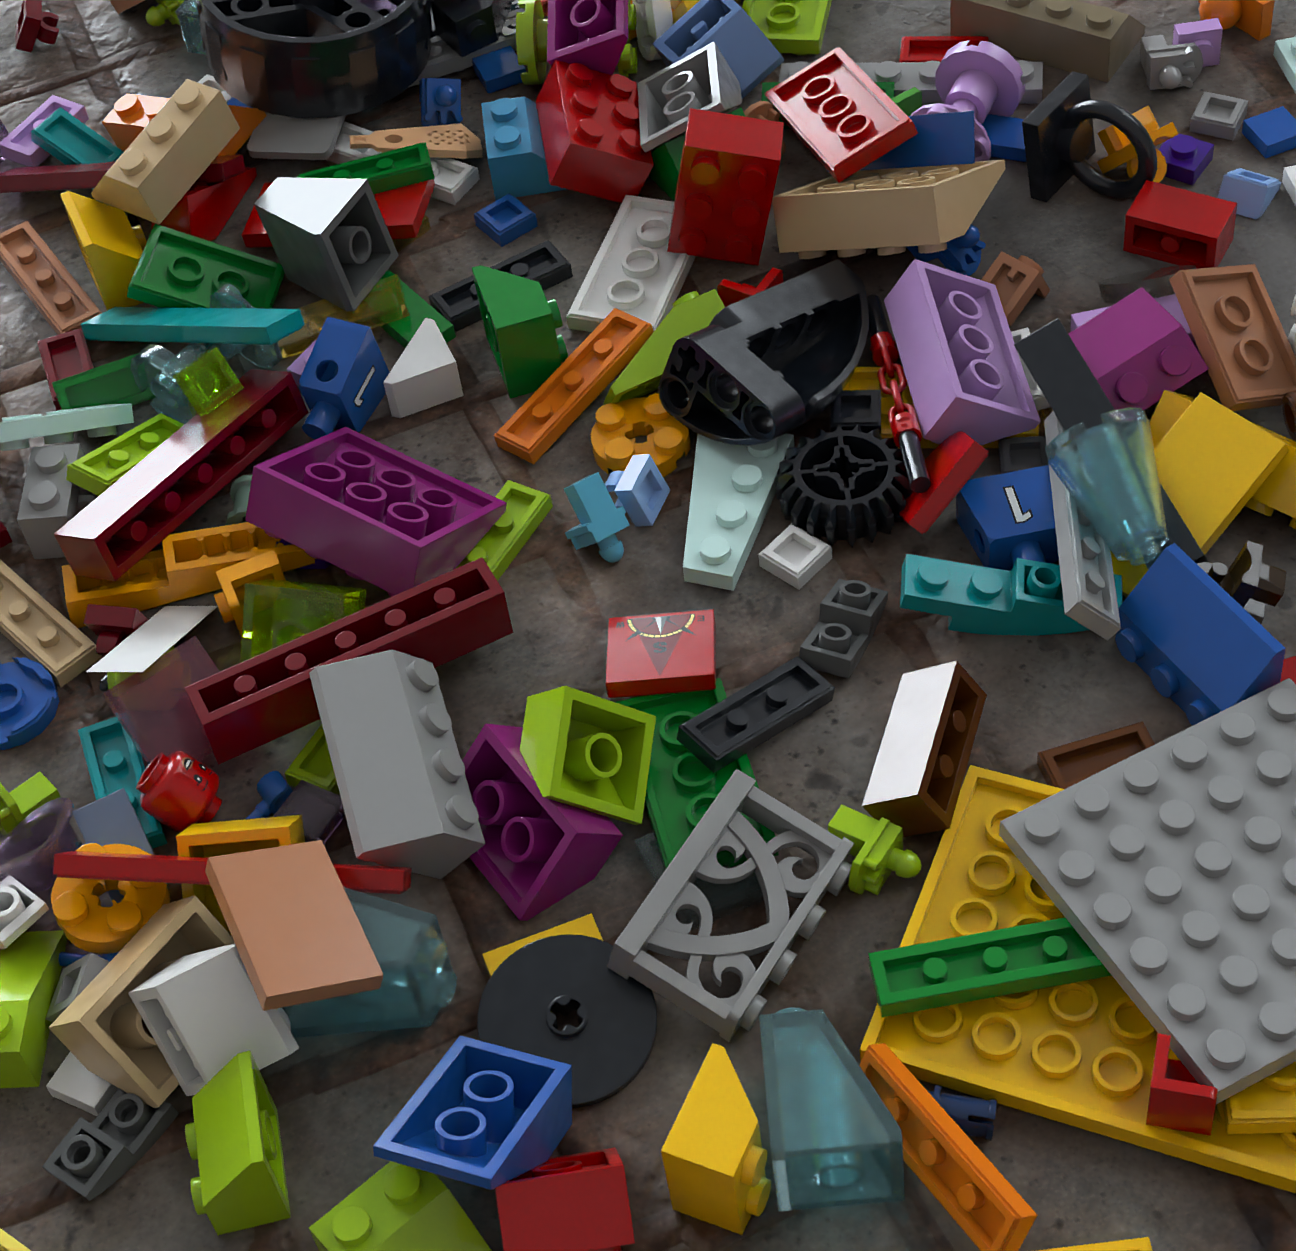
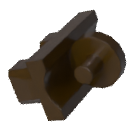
(1249, 580)

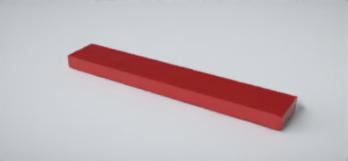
(192, 871)

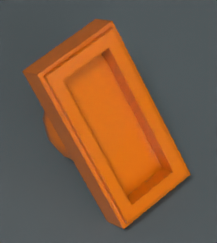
(1248, 15)

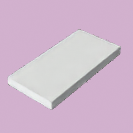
(632, 268)

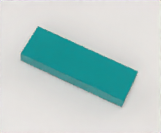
(115, 765)

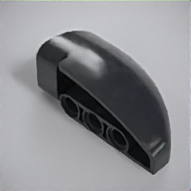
(769, 358)

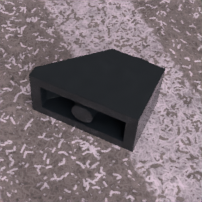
(469, 23)

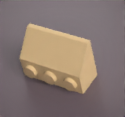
(169, 153)
(103, 1022)

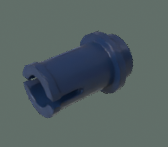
(961, 1107)

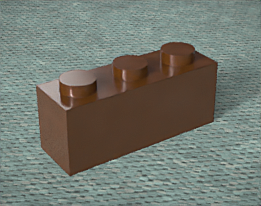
(925, 749)

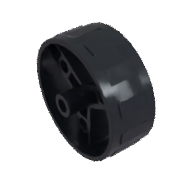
(314, 53)

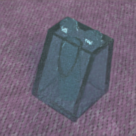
(414, 981)
(825, 1119)

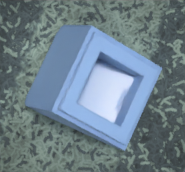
(1249, 190)

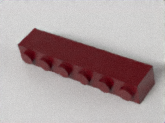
(180, 476)
(274, 689)

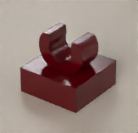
(34, 24)
(112, 624)

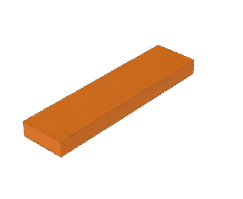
(573, 386)
(948, 1159)

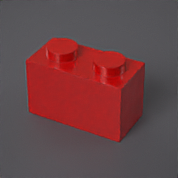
(1179, 226)

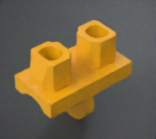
(1121, 149)

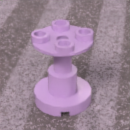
(978, 81)

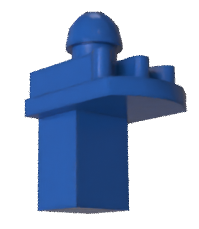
(440, 101)
(961, 255)

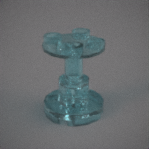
(156, 365)

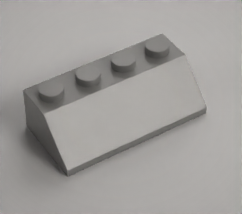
(397, 762)

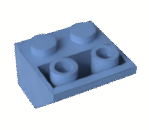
(733, 31)

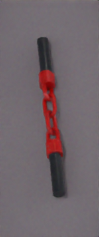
(904, 425)

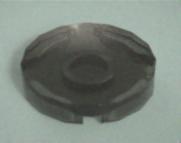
(1154, 281)

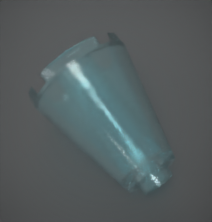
(1115, 482)

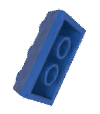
(1195, 639)

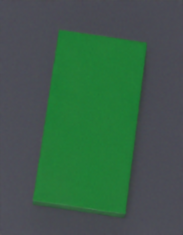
(678, 782)

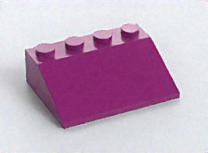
(370, 510)

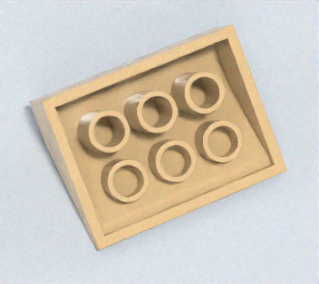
(884, 209)

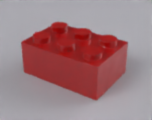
(592, 132)
(725, 186)

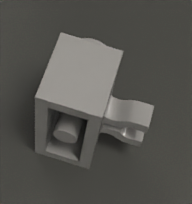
(49, 498)

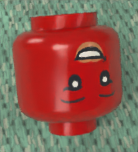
(179, 790)

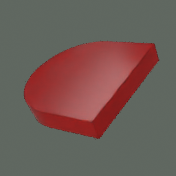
(949, 470)

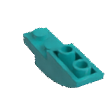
(990, 598)

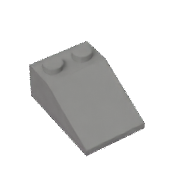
(694, 82)

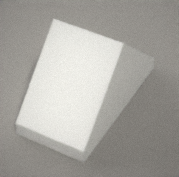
(423, 374)

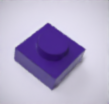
(1186, 157)

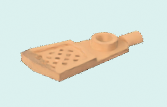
(441, 140)

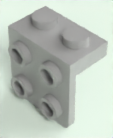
(295, 137)

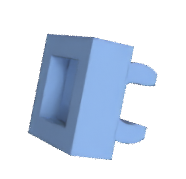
(639, 489)

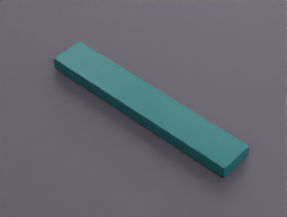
(193, 325)

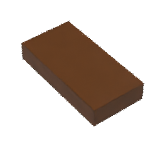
(1083, 758)

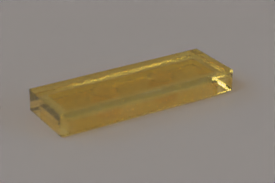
(381, 305)

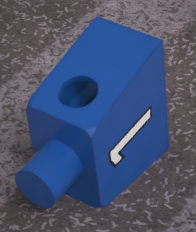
(342, 378)
(1009, 517)

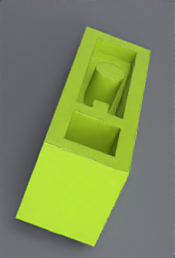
(645, 370)
(26, 990)

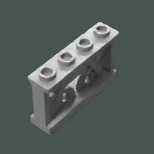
(658, 930)

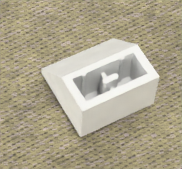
(207, 1014)

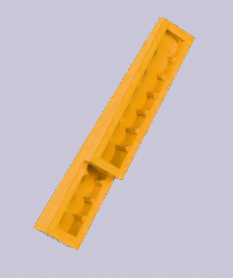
(179, 570)

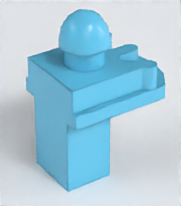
(597, 517)

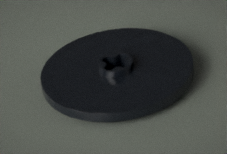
(563, 975)

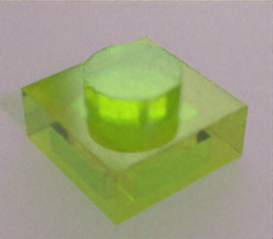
(208, 381)

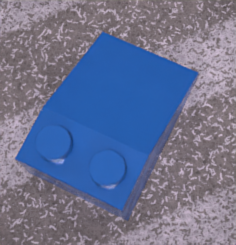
(482, 1115)

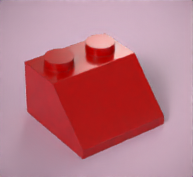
(567, 1205)

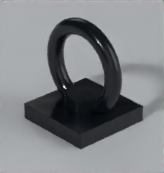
(1062, 140)

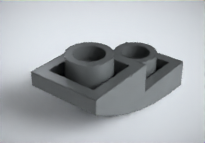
(844, 627)
(104, 1150)

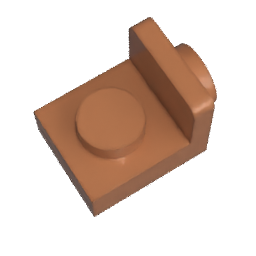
(1016, 283)

